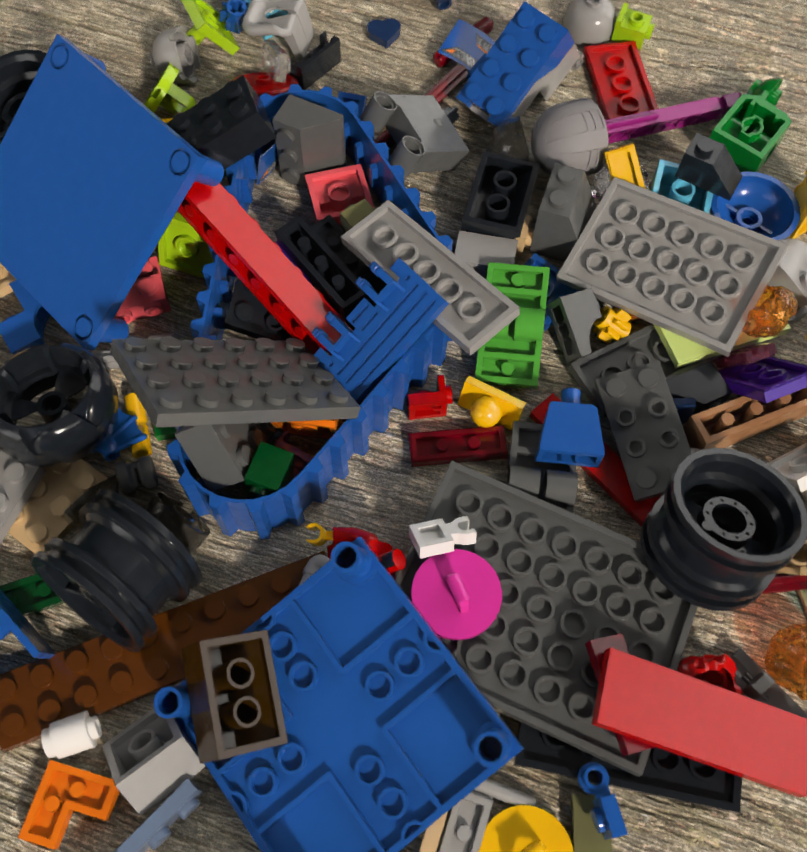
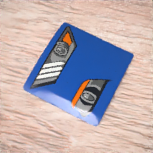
(466, 44)
(267, 163)

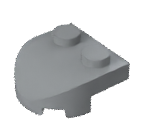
(793, 270)

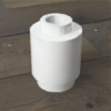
(71, 735)

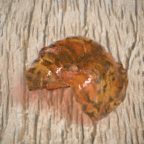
(771, 312)
(788, 659)

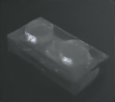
(275, 61)

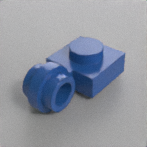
(606, 813)

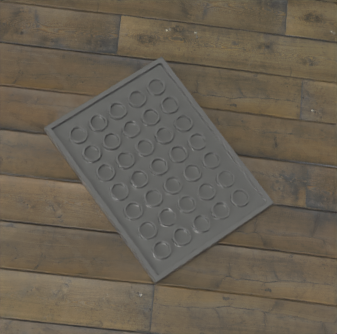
(559, 589)

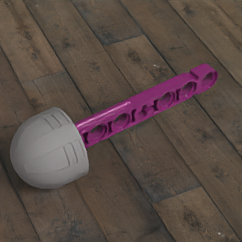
(579, 135)

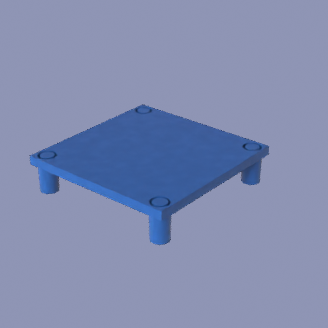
(88, 191)
(372, 714)

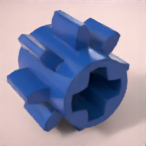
(233, 14)

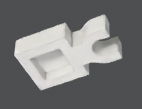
(437, 538)

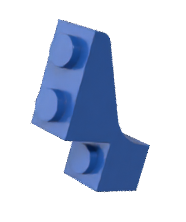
(26, 327)

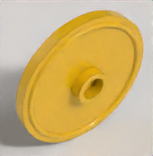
(525, 830)

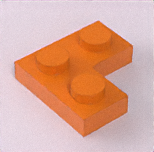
(61, 793)

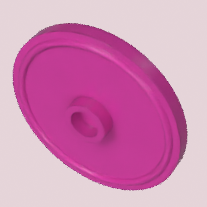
(457, 594)

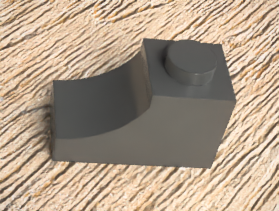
(573, 321)

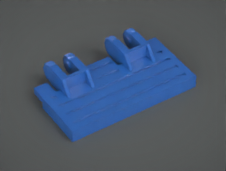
(380, 331)

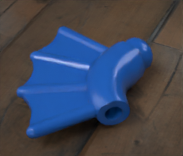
(120, 436)

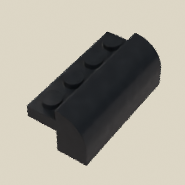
(328, 262)

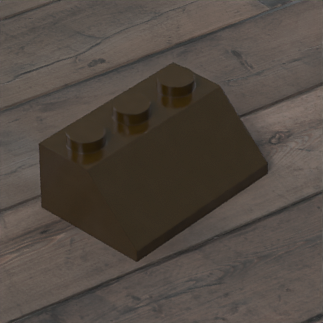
(233, 695)

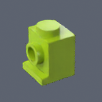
(632, 26)

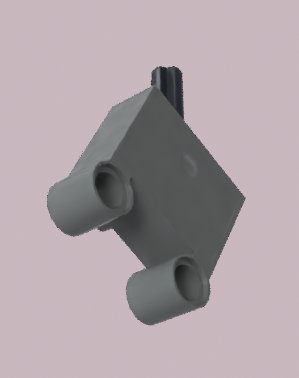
(420, 129)

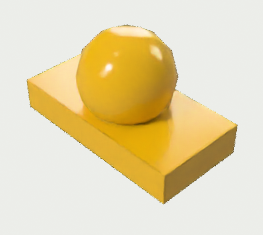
(624, 164)
(489, 404)

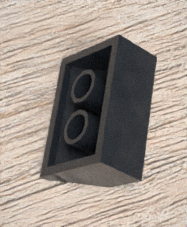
(500, 196)

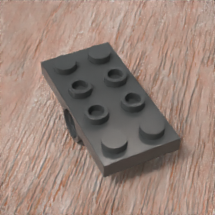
(644, 427)
(546, 481)

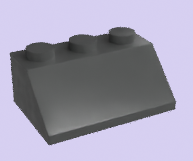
(308, 139)

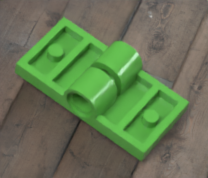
(515, 351)

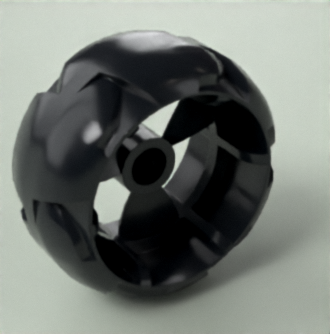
(68, 431)

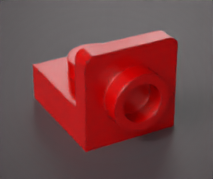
(430, 404)

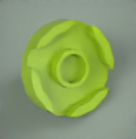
(168, 94)

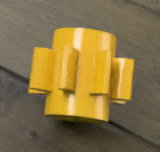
(612, 324)

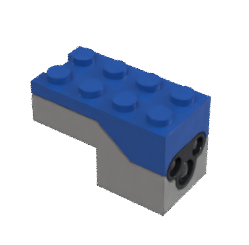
(522, 63)

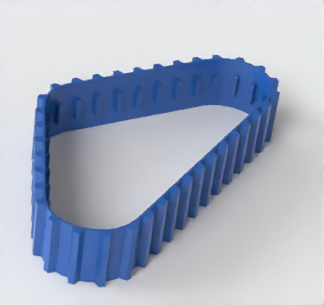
(391, 392)

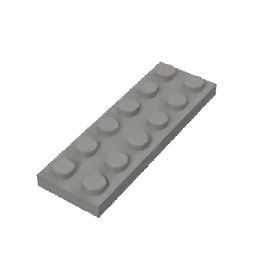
(475, 305)

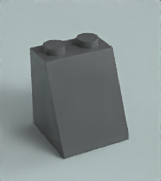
(562, 213)

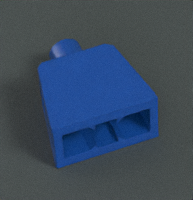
(571, 432)

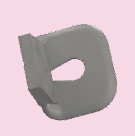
(294, 26)

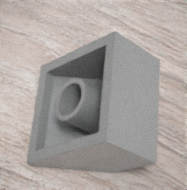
(151, 760)

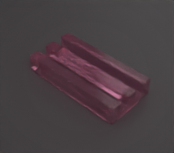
(747, 355)

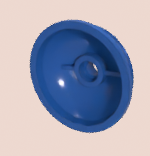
(760, 205)

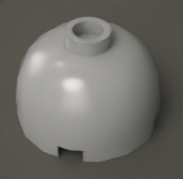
(590, 21)
(178, 49)

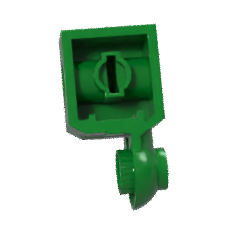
(753, 125)

